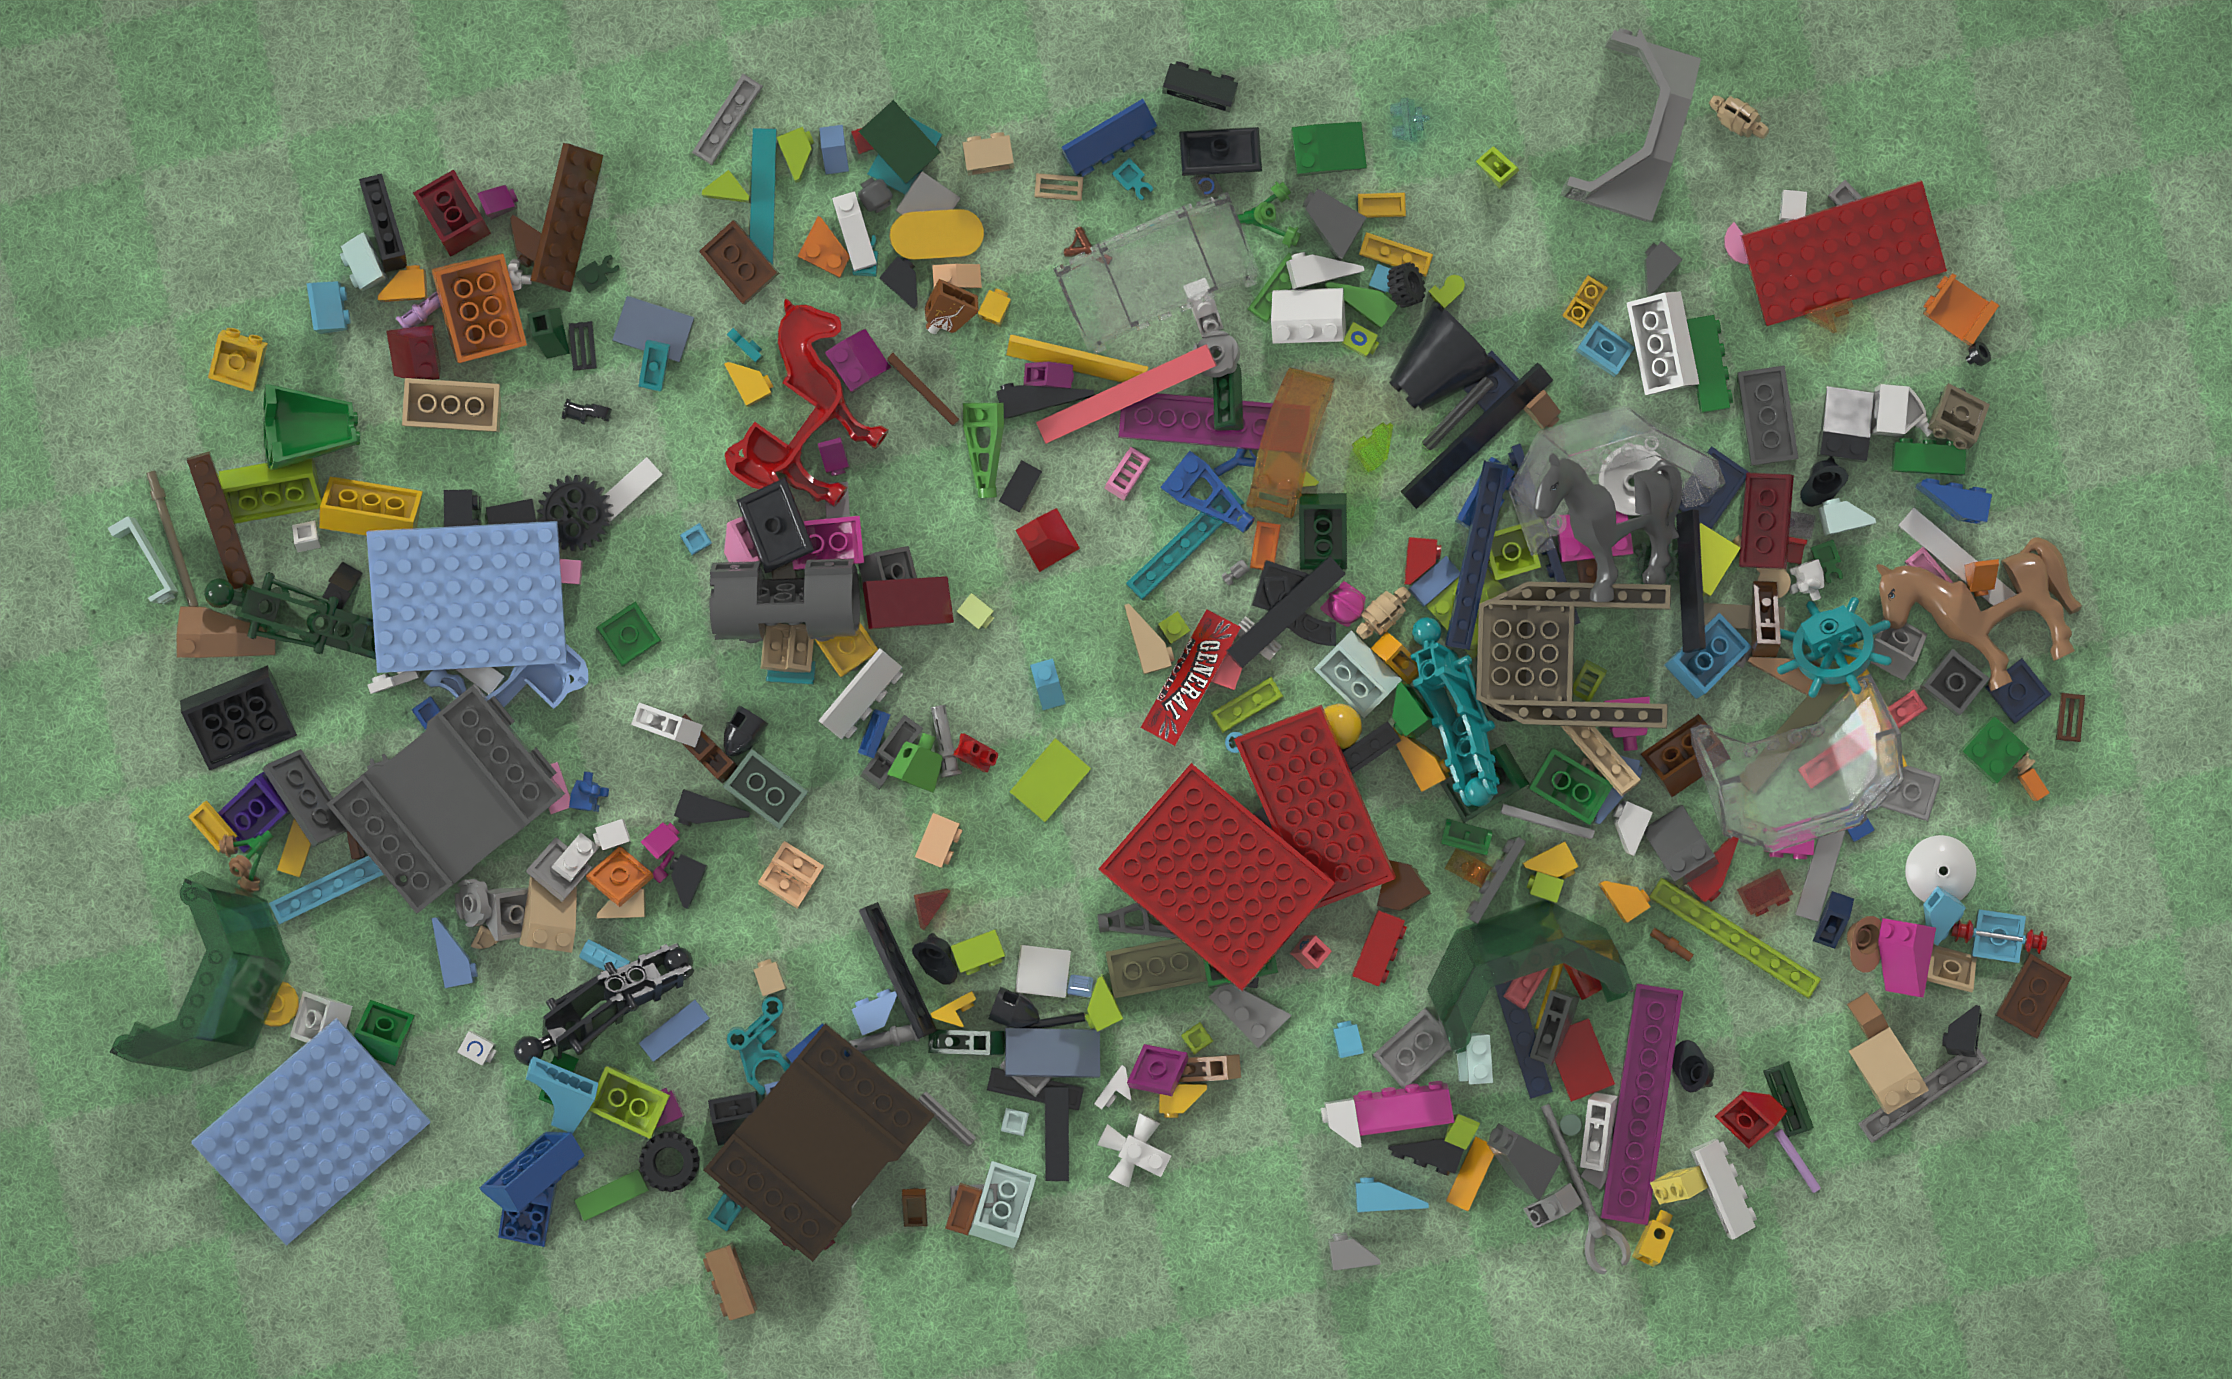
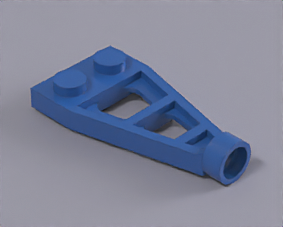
(1184, 478)

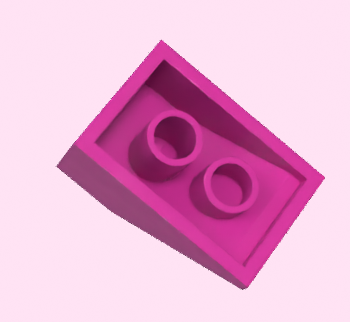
(833, 540)
(1905, 956)

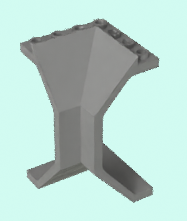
(1638, 182)

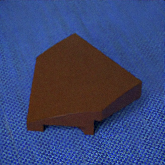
(1404, 889)

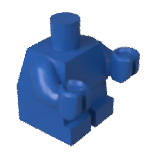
(585, 794)

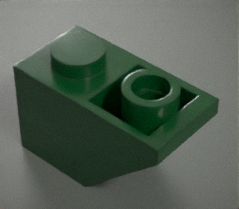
(549, 332)

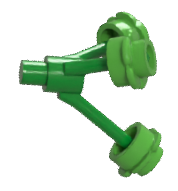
(1266, 213)

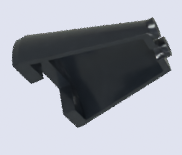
(1440, 360)

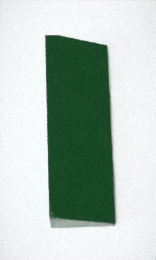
(1228, 401)
(1791, 1098)

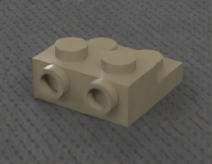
(1958, 417)

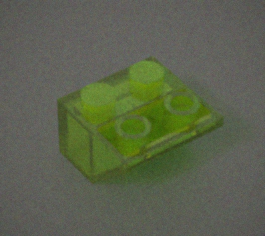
(1374, 450)

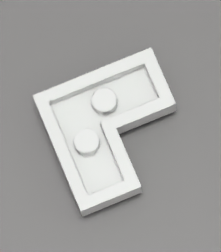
(385, 682)

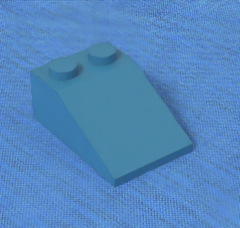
(1704, 668)

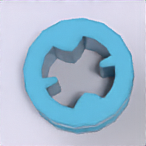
(1234, 735)

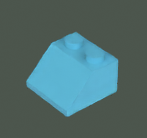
(328, 307)

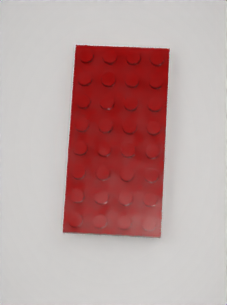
(1843, 252)
(1315, 801)

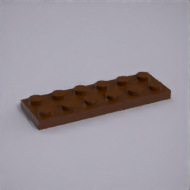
(566, 217)

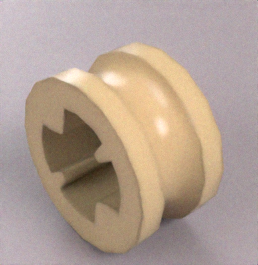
(2024, 763)

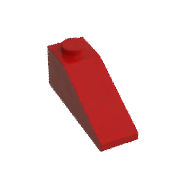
(1708, 884)

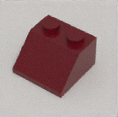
(414, 352)

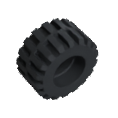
(648, 1161)

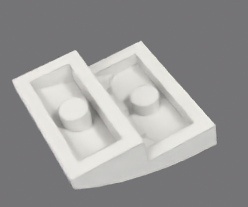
(1042, 971)

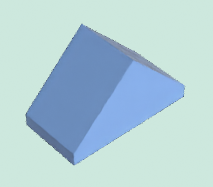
(834, 149)

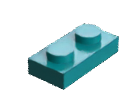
(654, 365)

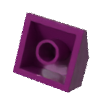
(858, 360)

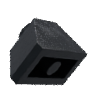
(902, 280)
(687, 877)
(1964, 1034)

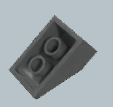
(1680, 846)

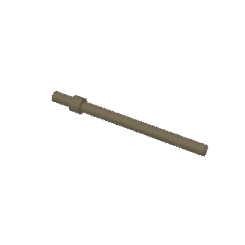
(158, 495)

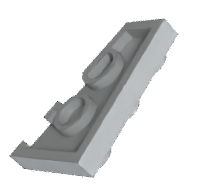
(1249, 1013)

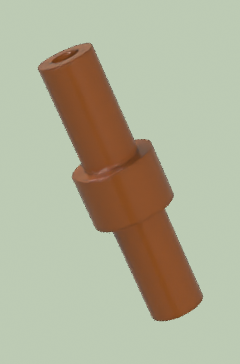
(1671, 944)

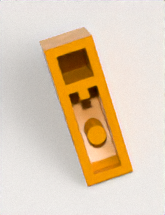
(1422, 762)

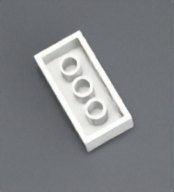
(1663, 343)

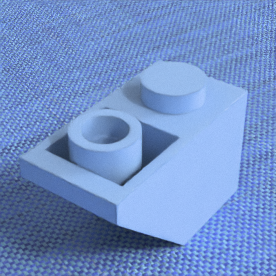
(875, 1013)

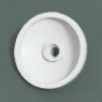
(1617, 484)
(1931, 854)

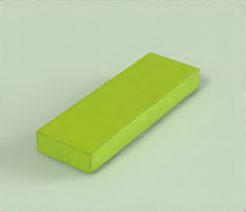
(1247, 704)

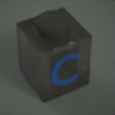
(1206, 186)

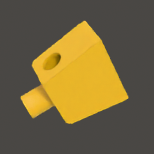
(1649, 1248)

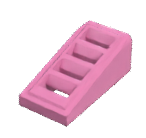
(1115, 489)

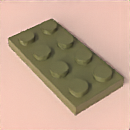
(1153, 967)

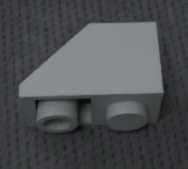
(1553, 1206)

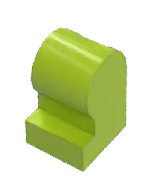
(1449, 292)

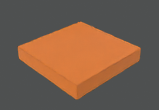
(619, 876)

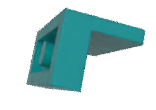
(792, 677)

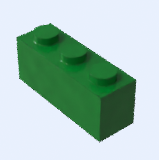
(1928, 457)

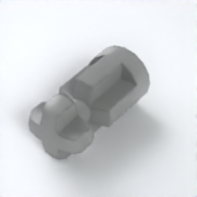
(1237, 571)

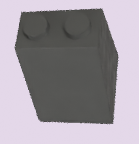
(1333, 222)
(1523, 1160)

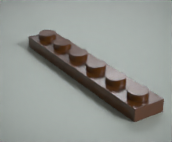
(220, 520)

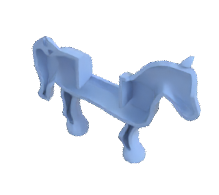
(547, 680)

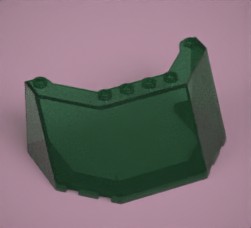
(1512, 948)
(231, 987)

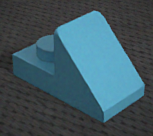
(1047, 684)

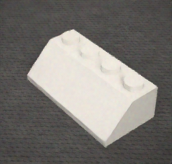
(860, 694)
(1723, 1188)

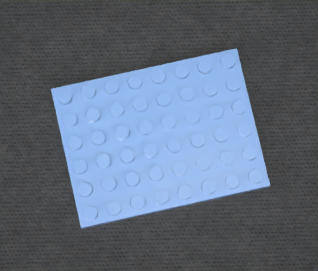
(467, 596)
(311, 1131)

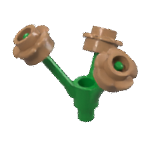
(240, 864)

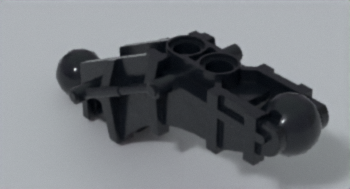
(563, 1023)

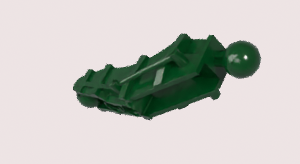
(220, 594)

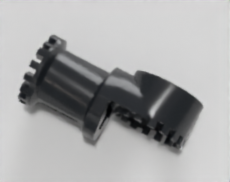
(581, 412)

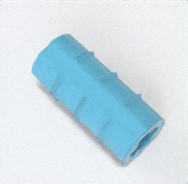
(599, 956)

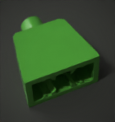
(918, 764)

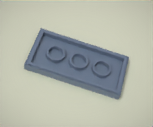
(1052, 1053)

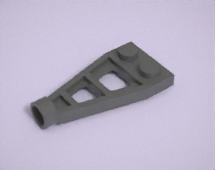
(1120, 926)

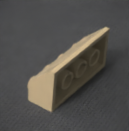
(451, 405)

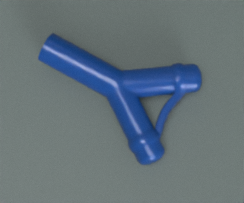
(1238, 459)

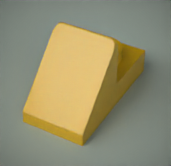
(948, 1012)

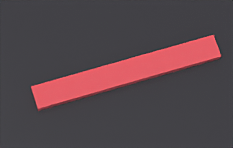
(1126, 393)

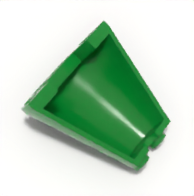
(305, 426)

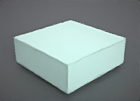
(1014, 1121)

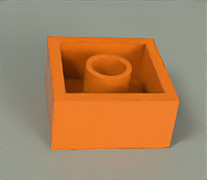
(2033, 784)

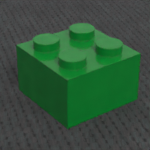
(1994, 750)

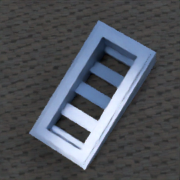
(1080, 985)

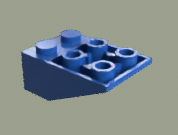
(1960, 503)
(531, 1224)

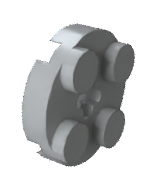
(1229, 351)
(473, 902)

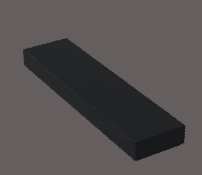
(1009, 1086)
(1056, 1133)

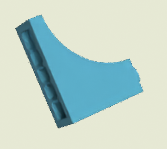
(568, 1091)

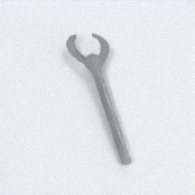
(1597, 1227)

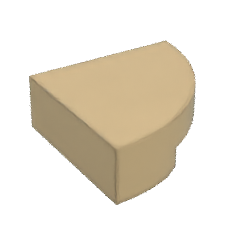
(483, 939)

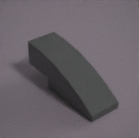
(878, 768)

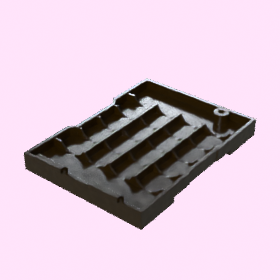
(818, 1142)

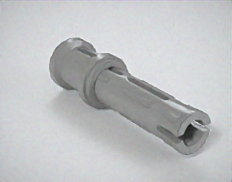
(946, 749)
(895, 1036)

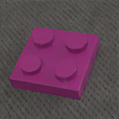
(1157, 1070)

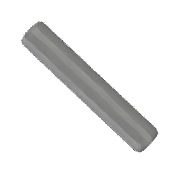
(947, 1119)

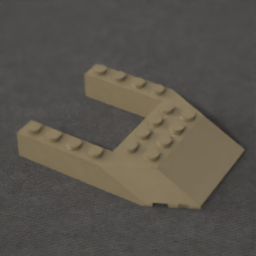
(1529, 655)

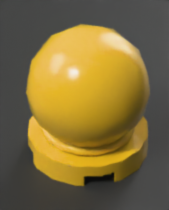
(1345, 724)

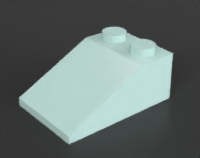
(1005, 1219)

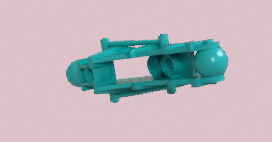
(1462, 736)

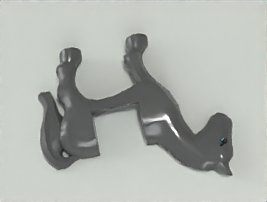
(1594, 516)

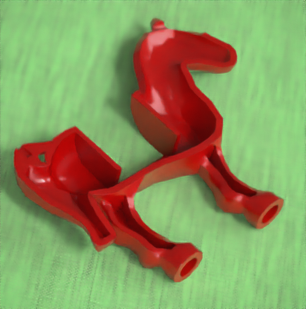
(817, 385)

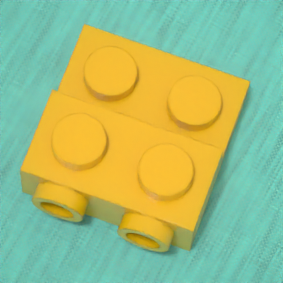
(237, 359)

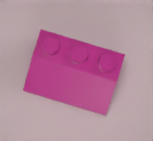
(1573, 550)

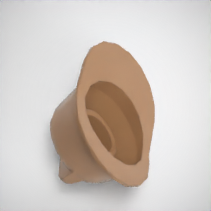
(1863, 943)

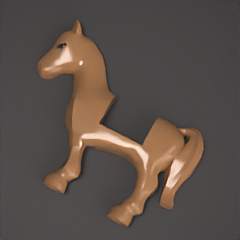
(1960, 616)

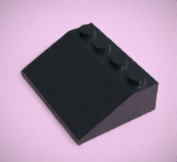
(237, 718)

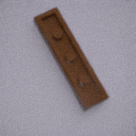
(923, 389)

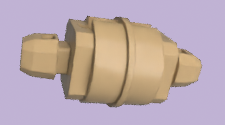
(1743, 120)
(1383, 613)

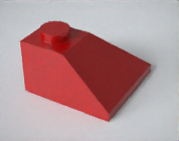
(1047, 539)
(1751, 1116)

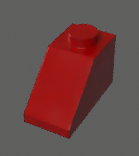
(1420, 557)

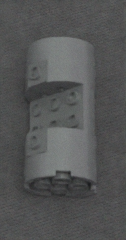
(747, 602)

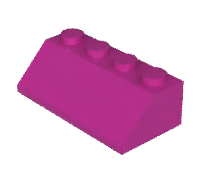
(1403, 1108)

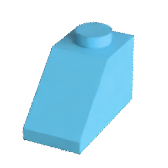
(1347, 1039)

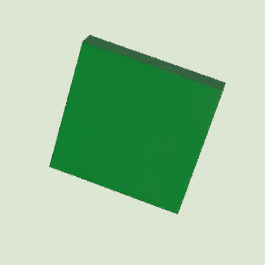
(628, 634)

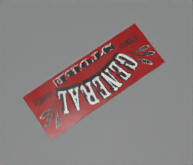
(1190, 677)

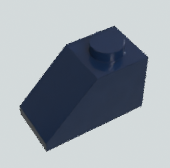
(1833, 919)

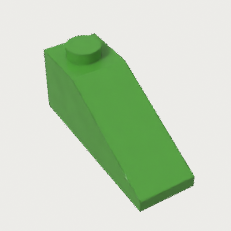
(1367, 302)

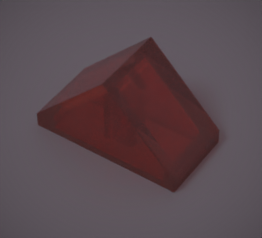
(928, 905)

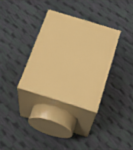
(769, 977)

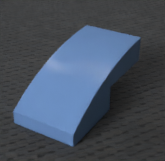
(1434, 581)

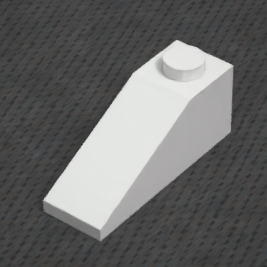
(854, 231)
(1316, 269)
(667, 724)
(1598, 1130)

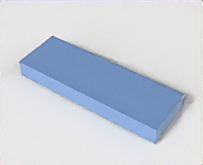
(674, 1030)

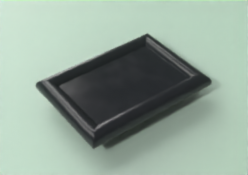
(1220, 151)
(775, 525)

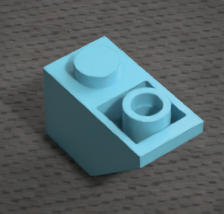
(1942, 912)

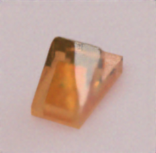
(1823, 315)
(1468, 868)

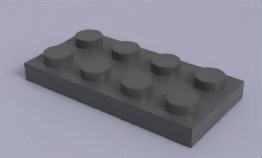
(1767, 415)
(304, 796)
(1499, 869)

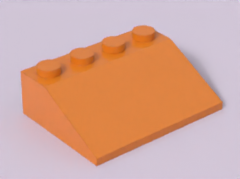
(479, 307)

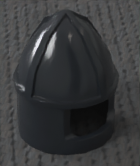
(742, 731)
(1013, 1010)

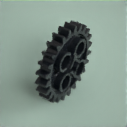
(589, 499)

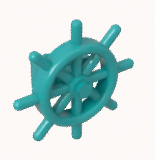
(1830, 637)

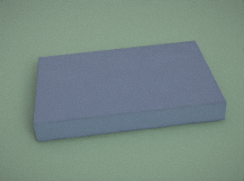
(647, 321)

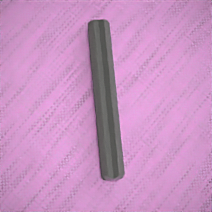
(1457, 413)

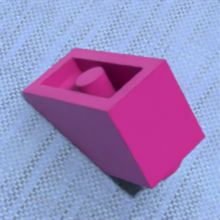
(661, 839)

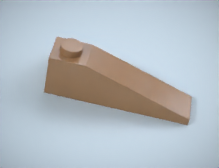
(214, 634)

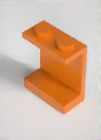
(1959, 309)

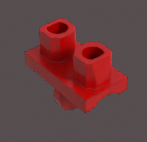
(975, 753)

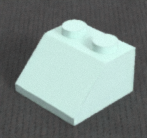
(363, 261)
(1842, 517)

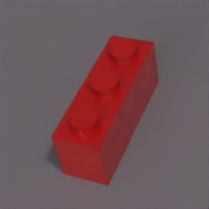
(1379, 948)

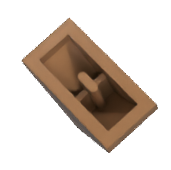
(1868, 1015)

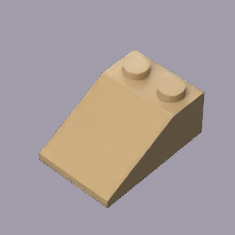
(1150, 647)
(548, 920)
(1888, 1071)

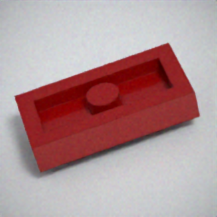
(1584, 984)

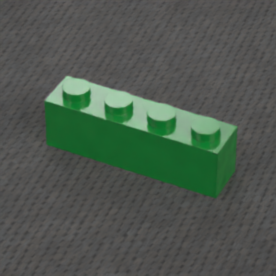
(1708, 355)

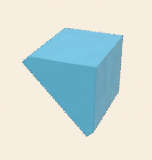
(1605, 349)

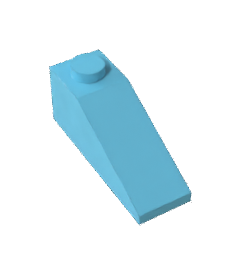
(1378, 1196)

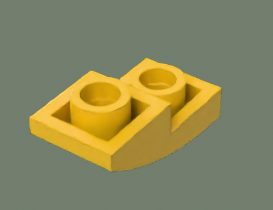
(1585, 301)

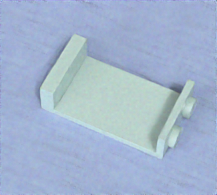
(130, 525)
(1476, 1061)

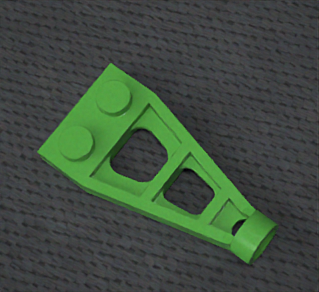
(991, 416)

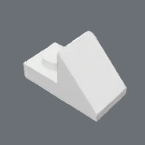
(1117, 1083)

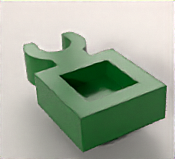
(1828, 557)

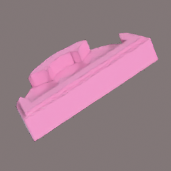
(1734, 245)

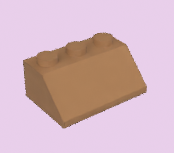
(730, 1282)

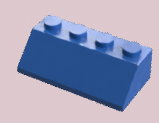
(1109, 138)
(533, 1171)

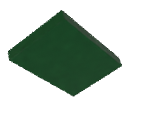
(899, 142)

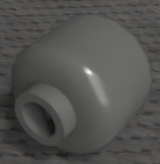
(875, 195)

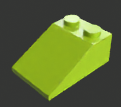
(629, 1101)

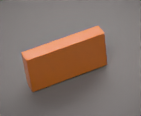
(1264, 544)

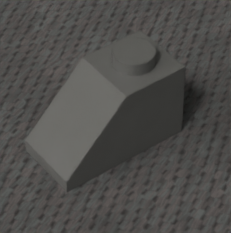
(1659, 265)

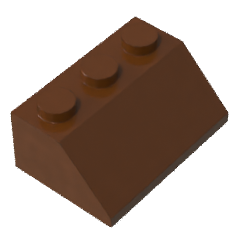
(1674, 758)

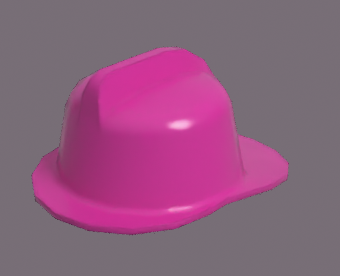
(1344, 604)

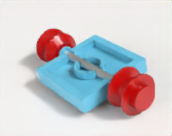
(1998, 936)

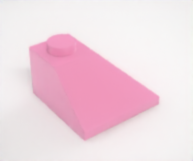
(738, 543)

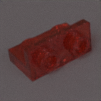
(1764, 893)

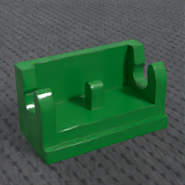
(1466, 837)

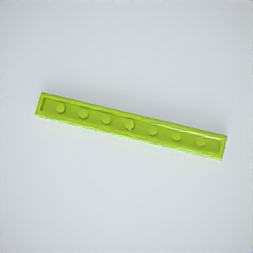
(1735, 938)

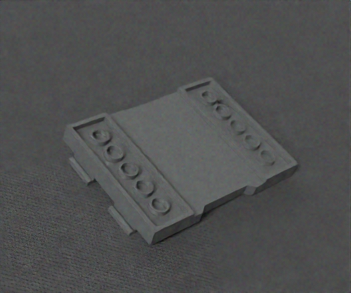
(447, 798)

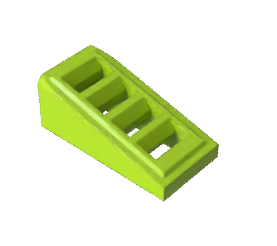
(1595, 669)

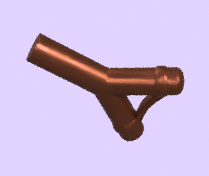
(1073, 251)

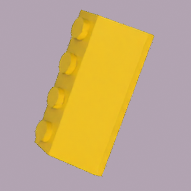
(367, 506)

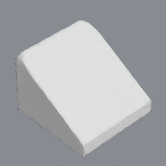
(306, 536)

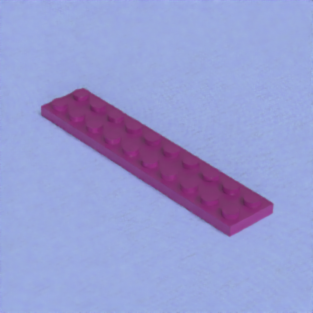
(1641, 1104)

